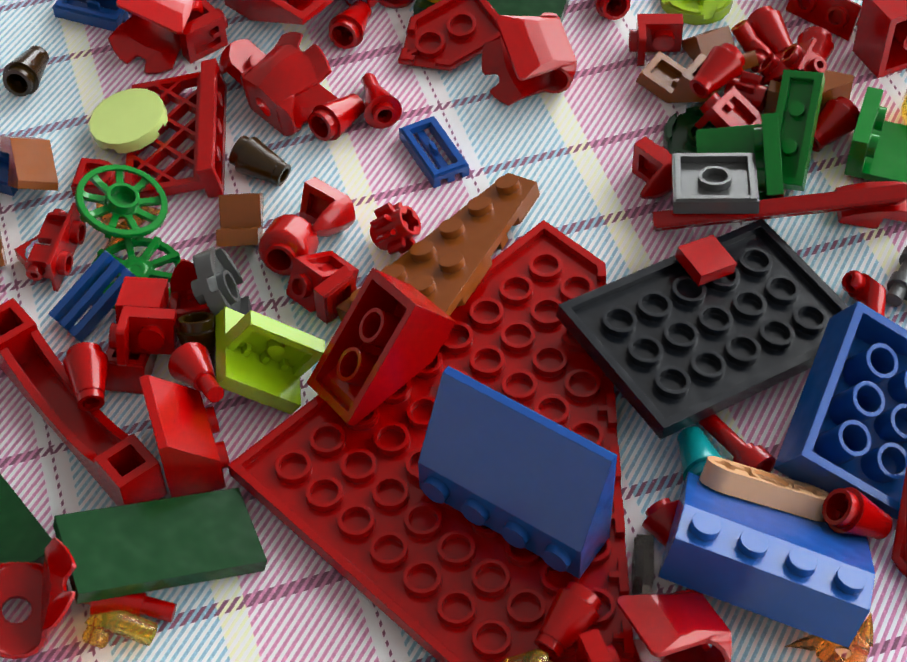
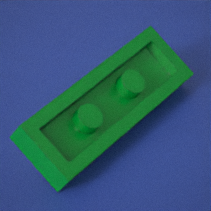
(798, 117)

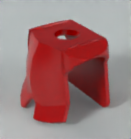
(153, 31)
(529, 57)
(287, 84)
(45, 591)
(676, 628)

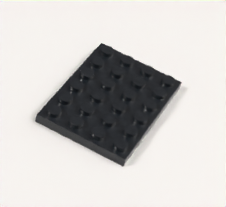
(704, 347)

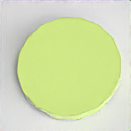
(128, 120)

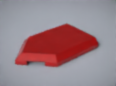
(449, 34)

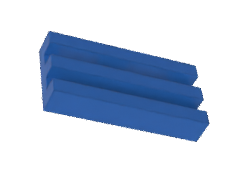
(95, 13)
(444, 170)
(88, 293)

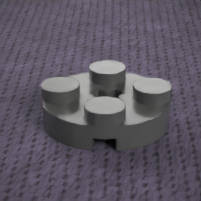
(218, 282)

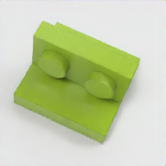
(263, 358)

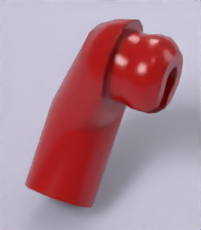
(750, 41)
(865, 290)

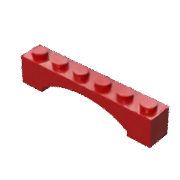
(109, 454)

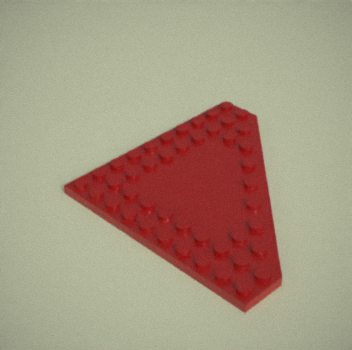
(419, 560)

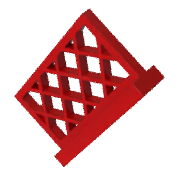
(206, 129)

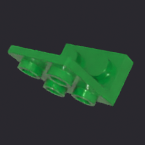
(759, 139)
(877, 145)

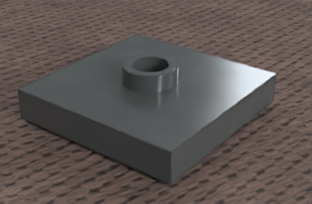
(715, 183)

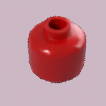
(284, 240)

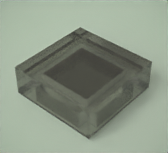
(642, 565)

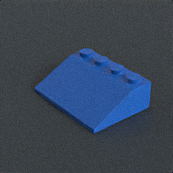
(853, 411)
(517, 473)
(770, 562)

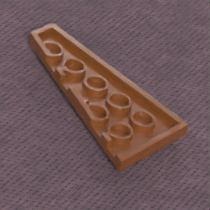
(459, 252)

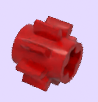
(750, 88)
(395, 228)

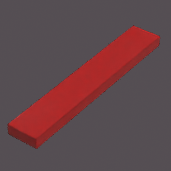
(789, 207)

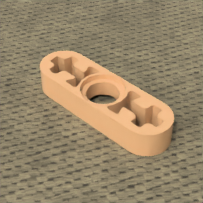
(763, 488)

